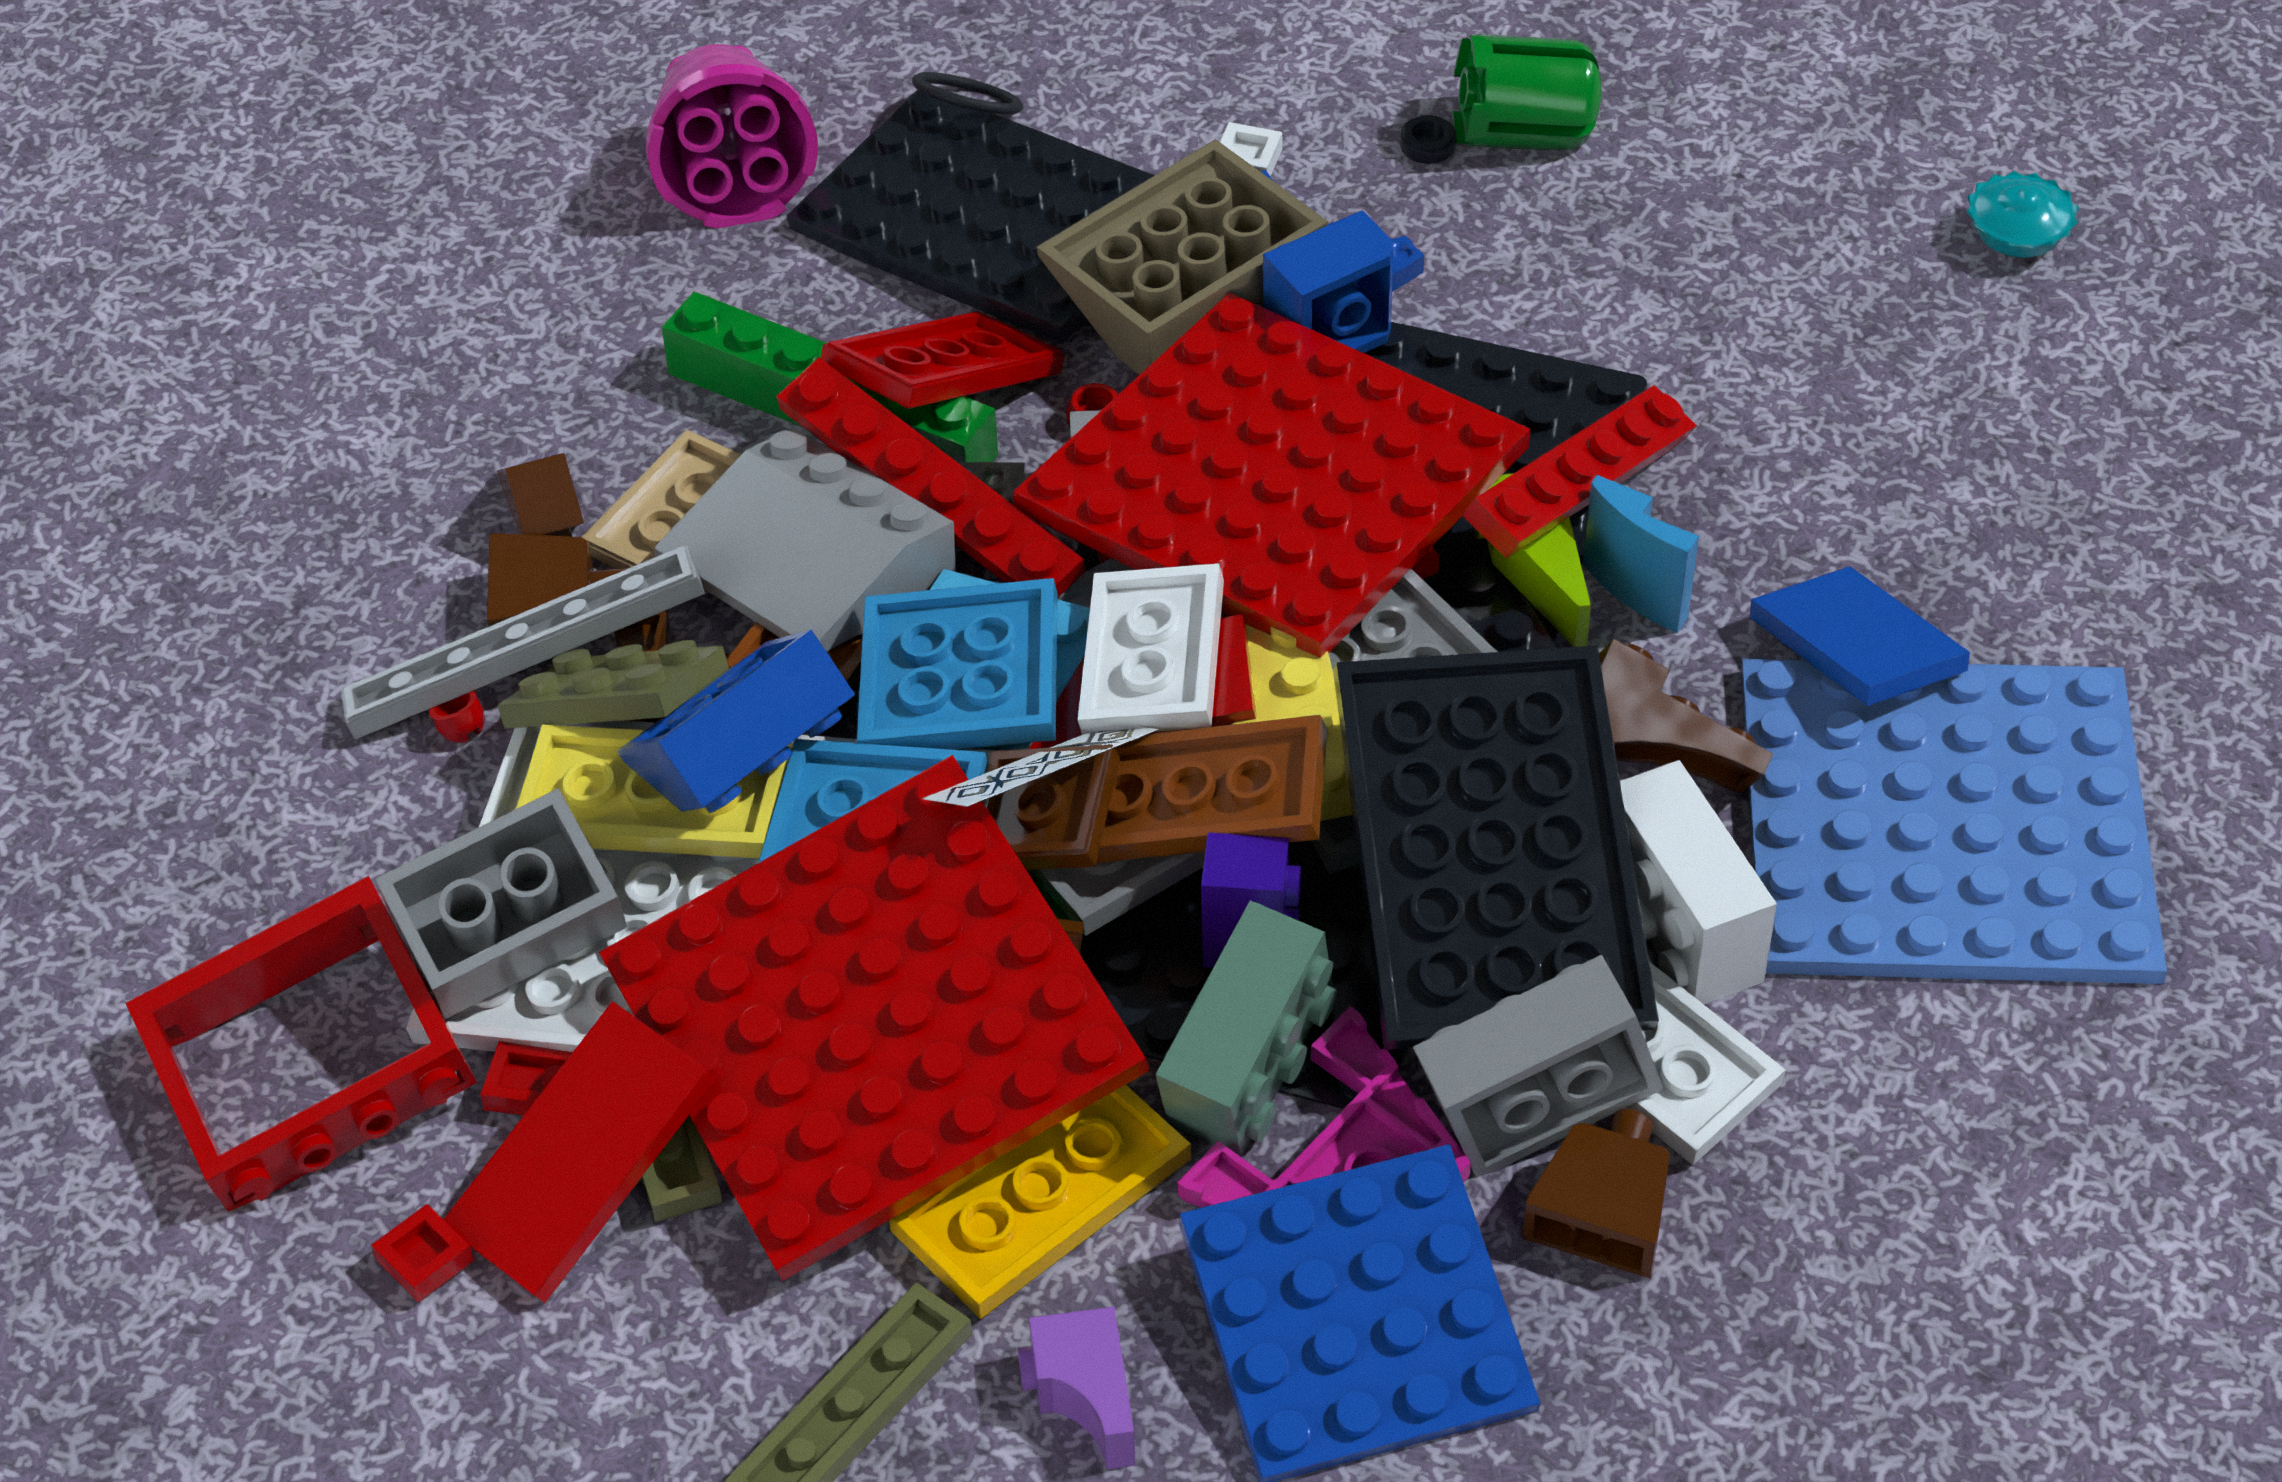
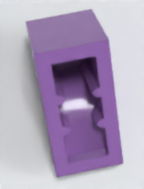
(1081, 1374)

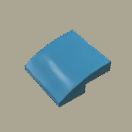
(1639, 556)

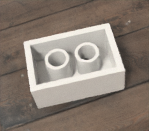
(1695, 887)

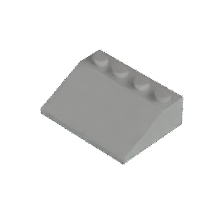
(808, 535)

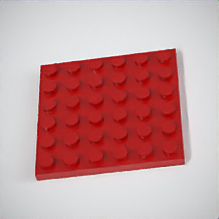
(1281, 464)
(874, 1016)

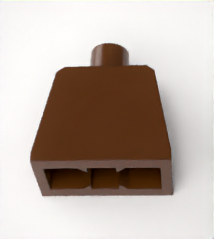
(535, 570)
(1603, 1195)

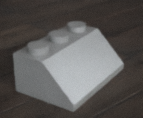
(1539, 1066)

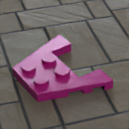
(1372, 1128)

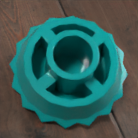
(2021, 214)

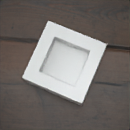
(1253, 144)

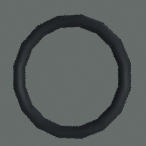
(924, 80)

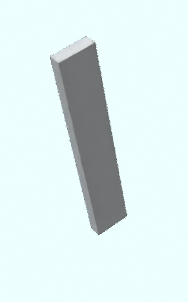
(521, 641)

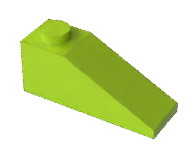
(1550, 579)

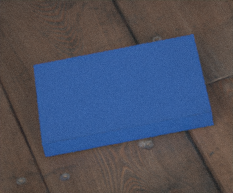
(1859, 635)

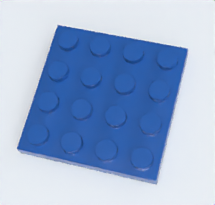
(1357, 1314)

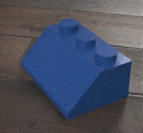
(740, 723)

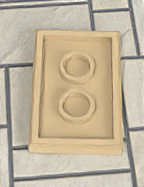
(658, 501)

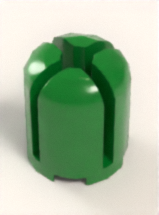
(1526, 92)

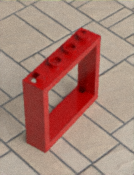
(261, 970)

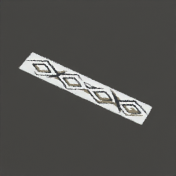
(1033, 767)

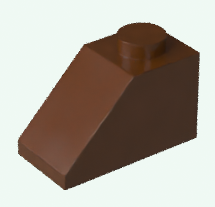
(542, 496)

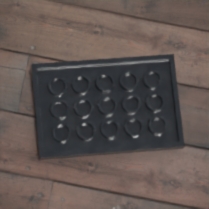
(963, 206)
(1487, 832)

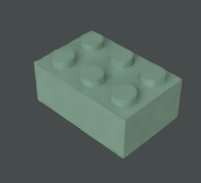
(1247, 1030)

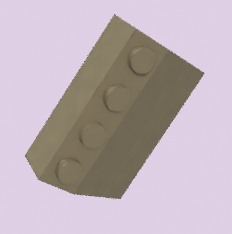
(1175, 250)

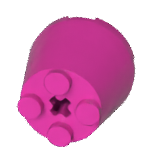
(733, 160)

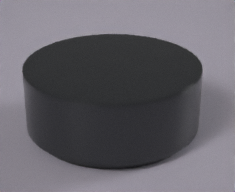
(1428, 139)

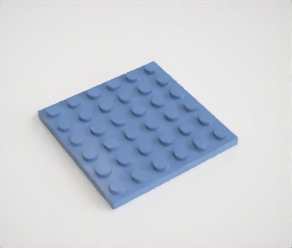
(1953, 826)

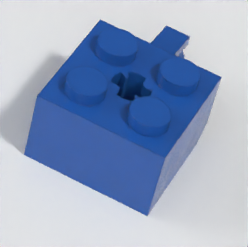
(1341, 280)

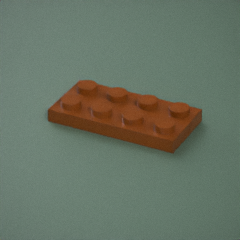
(1216, 780)

